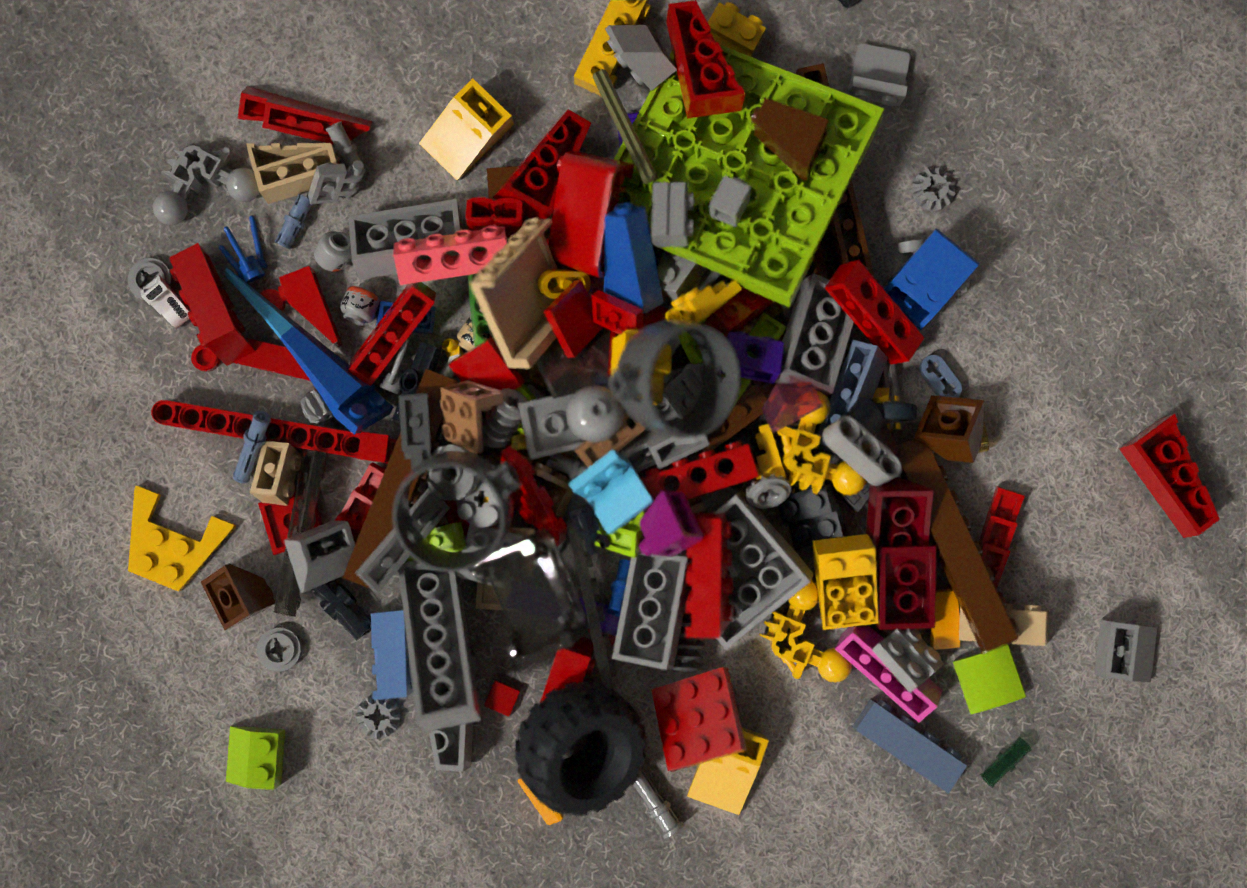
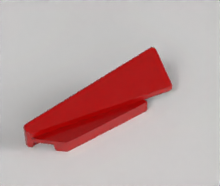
(296, 116)

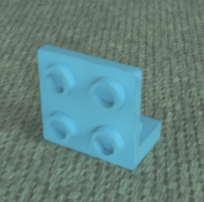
(612, 490)

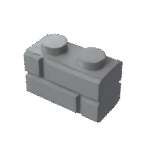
(670, 214)

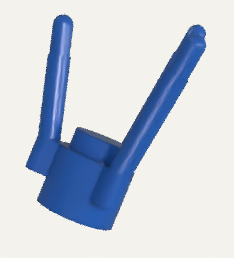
(250, 268)

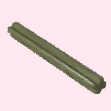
(625, 126)

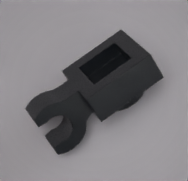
(586, 526)

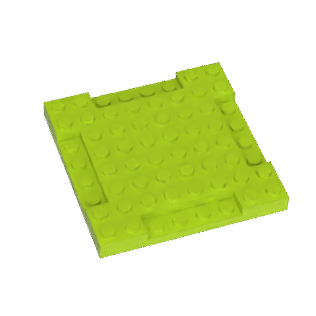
(785, 213)

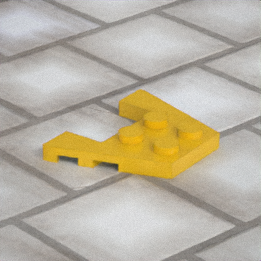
(164, 553)

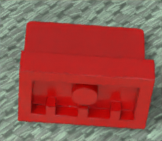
(622, 316)

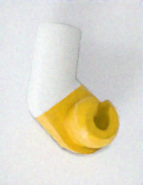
(452, 351)

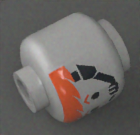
(333, 251)
(360, 304)

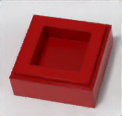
(373, 447)
(502, 698)

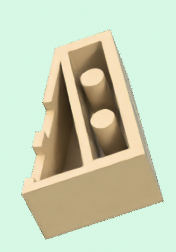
(288, 170)
(1031, 623)

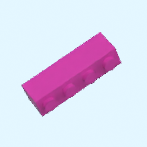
(857, 646)

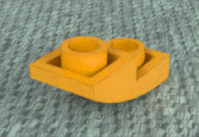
(947, 621)

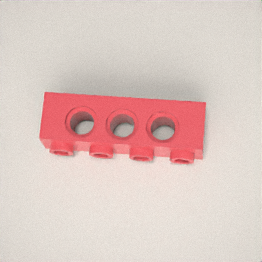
(440, 265)

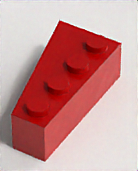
(537, 175)
(1171, 476)

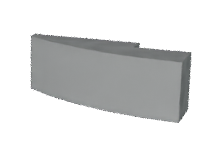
(659, 449)

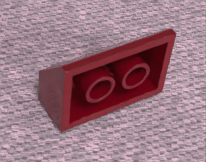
(899, 514)

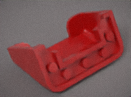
(584, 195)

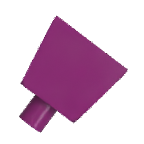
(669, 526)

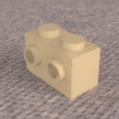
(276, 473)

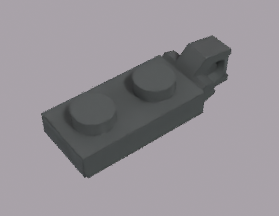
(415, 427)

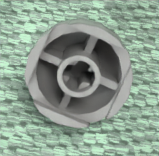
(594, 414)

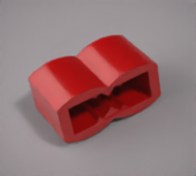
(502, 212)

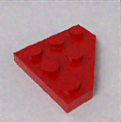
(533, 501)

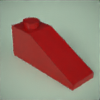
(306, 296)

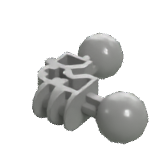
(171, 205)

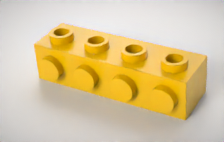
(599, 53)

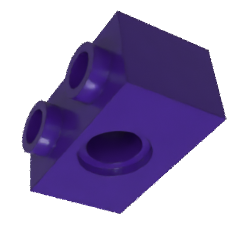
(766, 349)

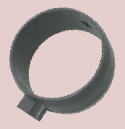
(717, 394)
(500, 479)

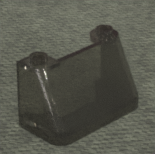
(534, 596)

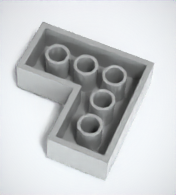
(762, 568)

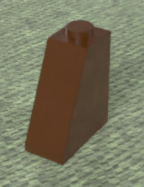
(790, 134)

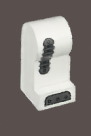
(165, 301)

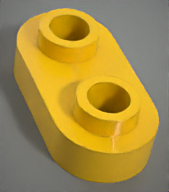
(560, 281)

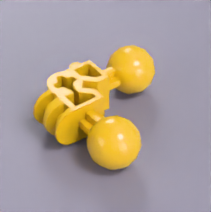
(800, 443)
(830, 663)

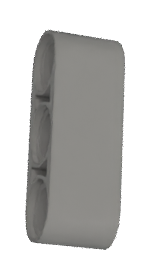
(861, 451)

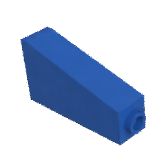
(630, 259)

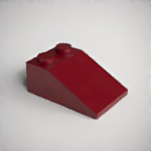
(906, 587)

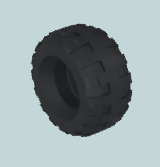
(600, 768)

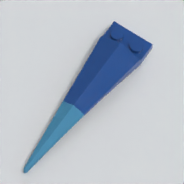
(346, 395)

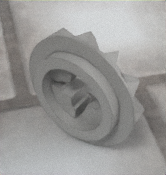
(927, 199)
(151, 266)
(775, 490)
(273, 660)
(387, 726)

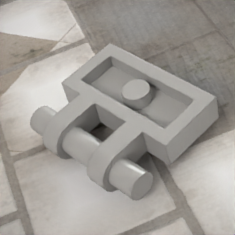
(335, 181)

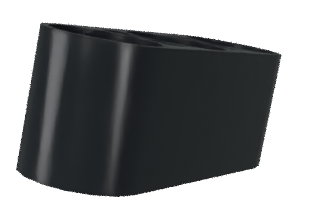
(870, 417)

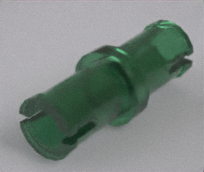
(1005, 762)

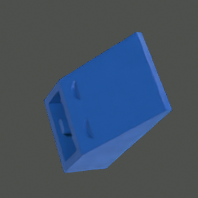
(930, 278)

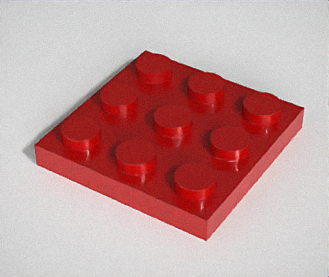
(698, 719)

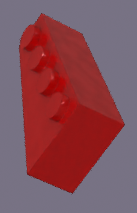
(702, 71)
(209, 305)
(709, 578)
(570, 665)

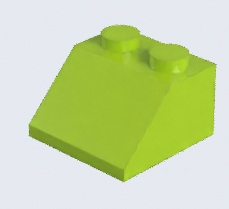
(255, 757)

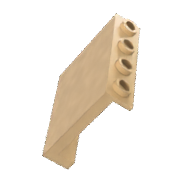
(511, 295)

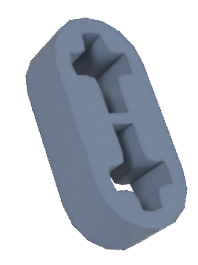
(945, 374)

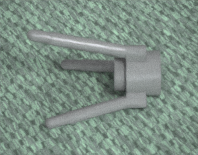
(391, 376)

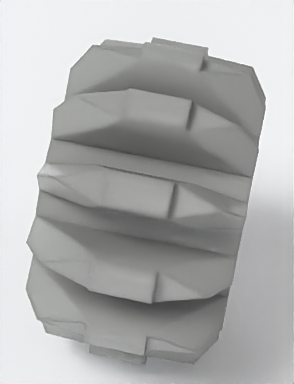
(315, 408)

